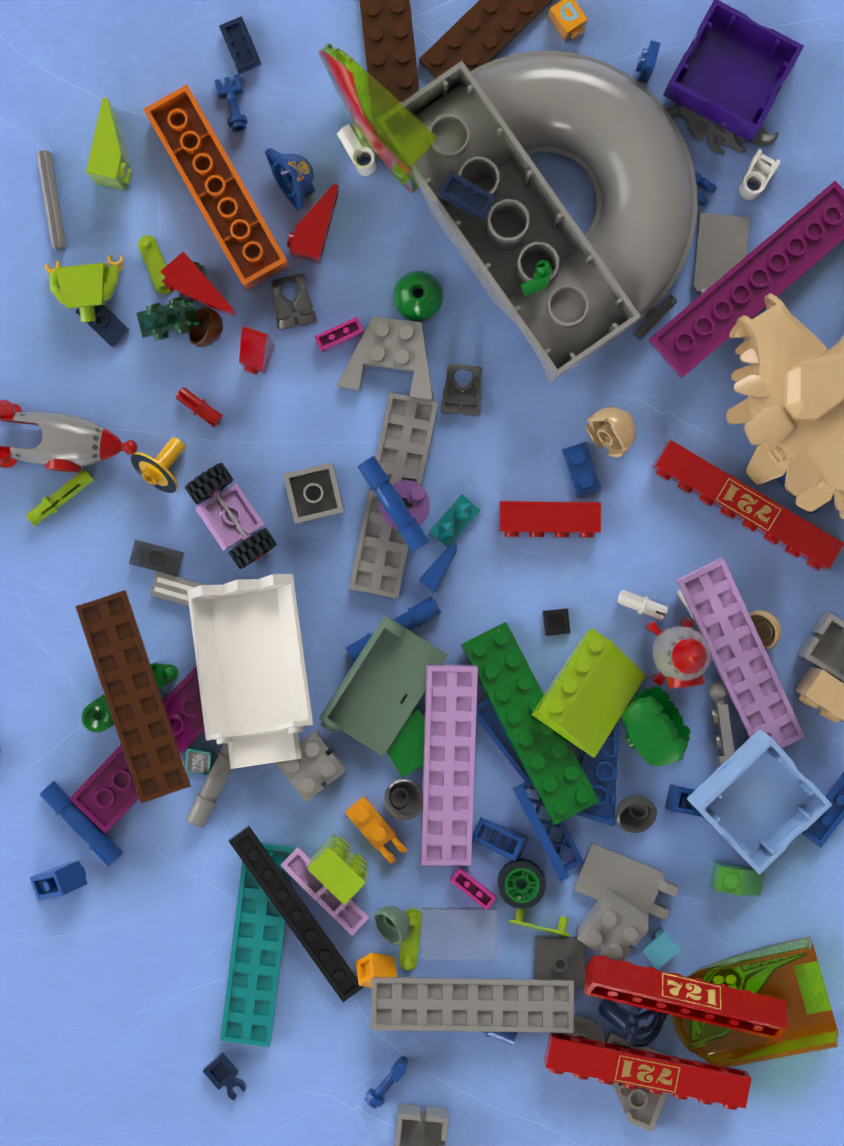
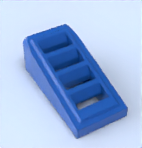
(435, 573)
(677, 800)
(512, 835)

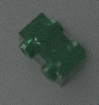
(162, 320)

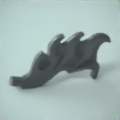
(716, 134)

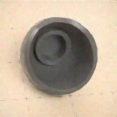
(404, 799)
(636, 813)

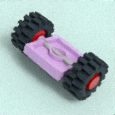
(230, 516)

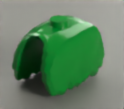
(655, 727)

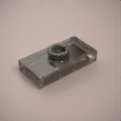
(653, 316)
(156, 558)

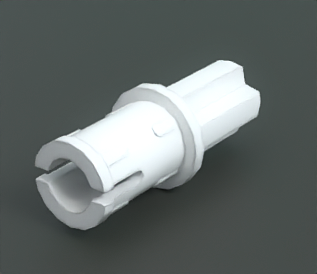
(642, 604)

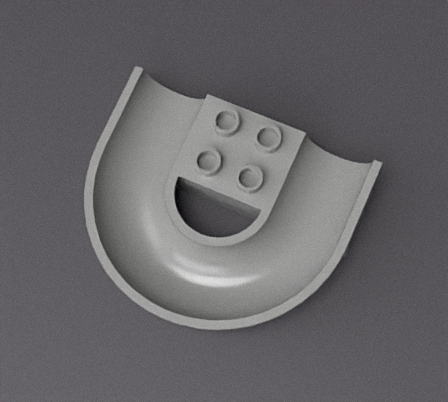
(626, 145)

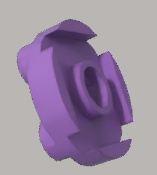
(416, 495)

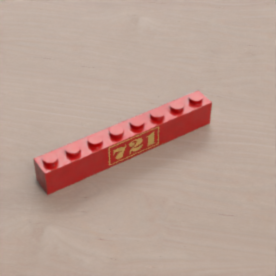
(747, 505)
(685, 997)
(647, 1070)

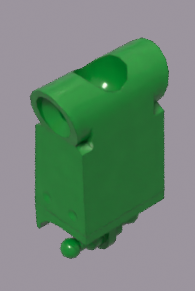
(97, 715)

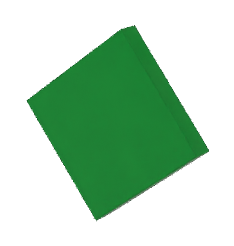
(408, 746)

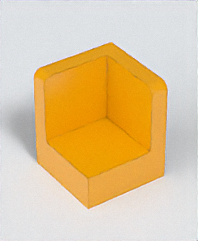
(374, 966)

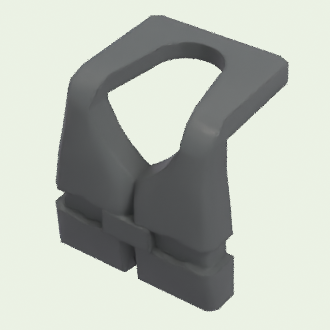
(293, 312)
(462, 399)

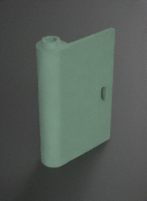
(382, 686)

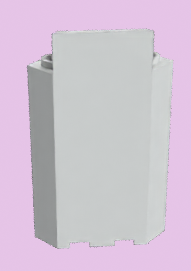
(251, 668)

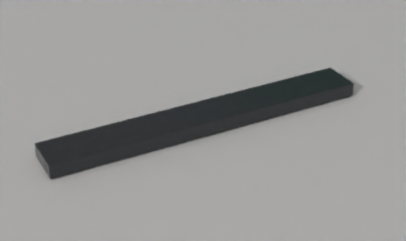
(295, 913)

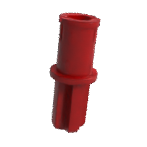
(199, 407)

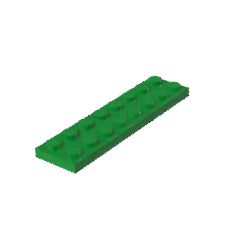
(541, 750)

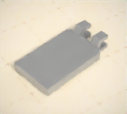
(719, 247)
(625, 877)

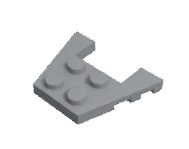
(392, 346)

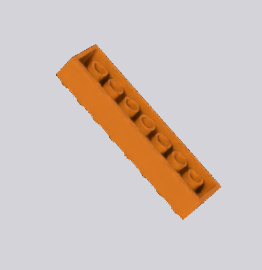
(216, 187)

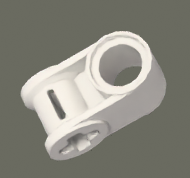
(759, 172)

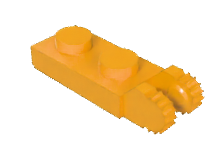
(374, 827)

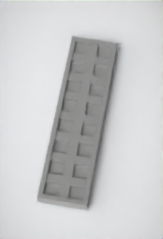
(403, 456)
(472, 1004)

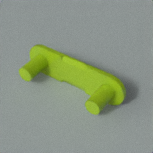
(154, 262)
(561, 930)
(410, 947)

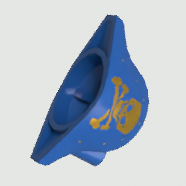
(292, 174)

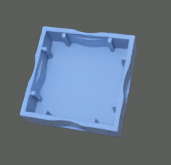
(759, 801)

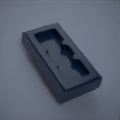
(240, 45)
(466, 196)
(107, 325)

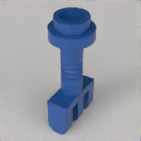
(237, 121)
(375, 1097)

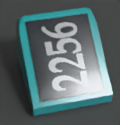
(198, 760)

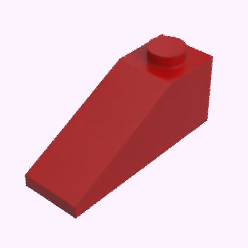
(312, 231)
(192, 284)
(255, 350)

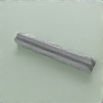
(51, 200)

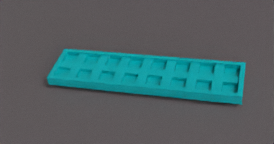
(254, 960)

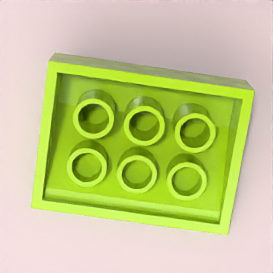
(590, 692)

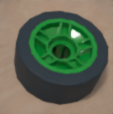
(531, 892)

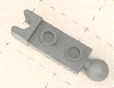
(721, 719)

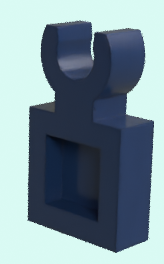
(222, 1073)

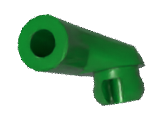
(540, 280)

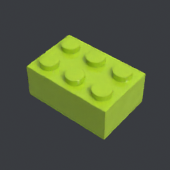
(339, 868)

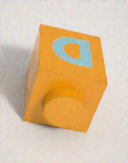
(568, 19)

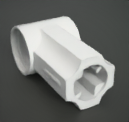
(357, 148)

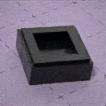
(556, 622)

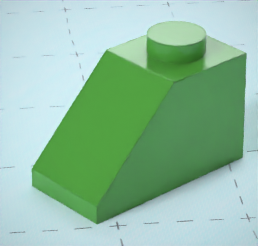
(736, 879)

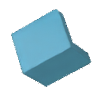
(660, 949)

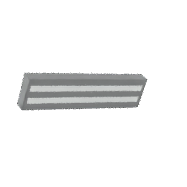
(172, 588)

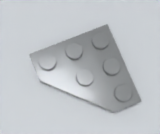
(639, 1105)

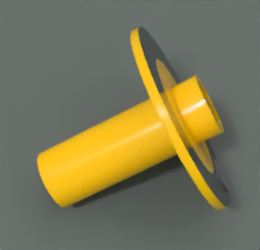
(156, 469)

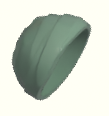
(392, 924)

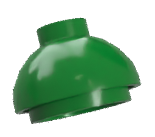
(418, 308)

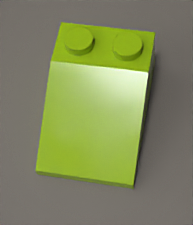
(108, 156)

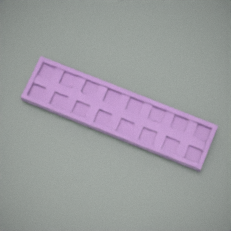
(739, 653)
(448, 764)

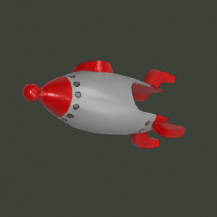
(66, 440)
(679, 655)

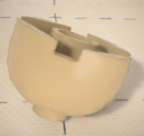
(612, 429)

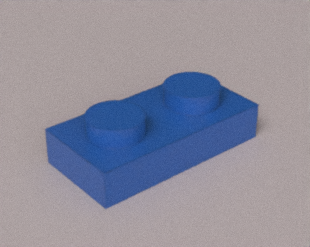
(647, 61)
(581, 469)

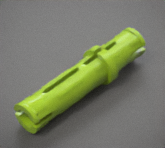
(59, 497)

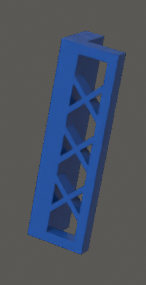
(543, 835)

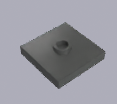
(560, 959)

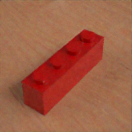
(549, 517)

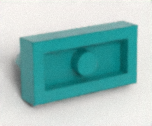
(454, 520)

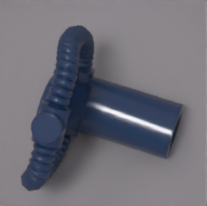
(628, 1021)

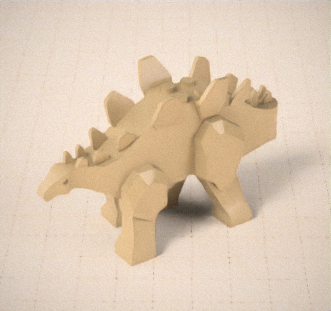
(791, 405)

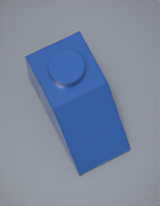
(59, 880)

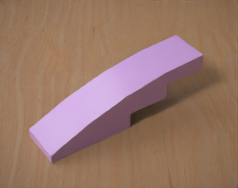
(349, 916)

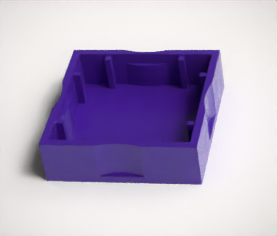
(733, 70)

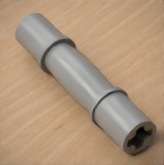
(211, 789)

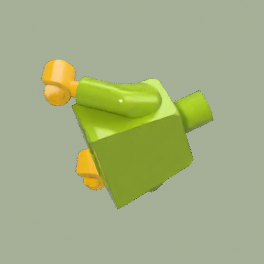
(85, 285)

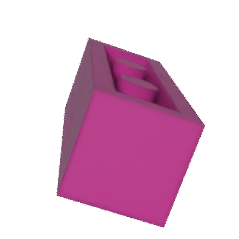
(339, 334)
(473, 888)

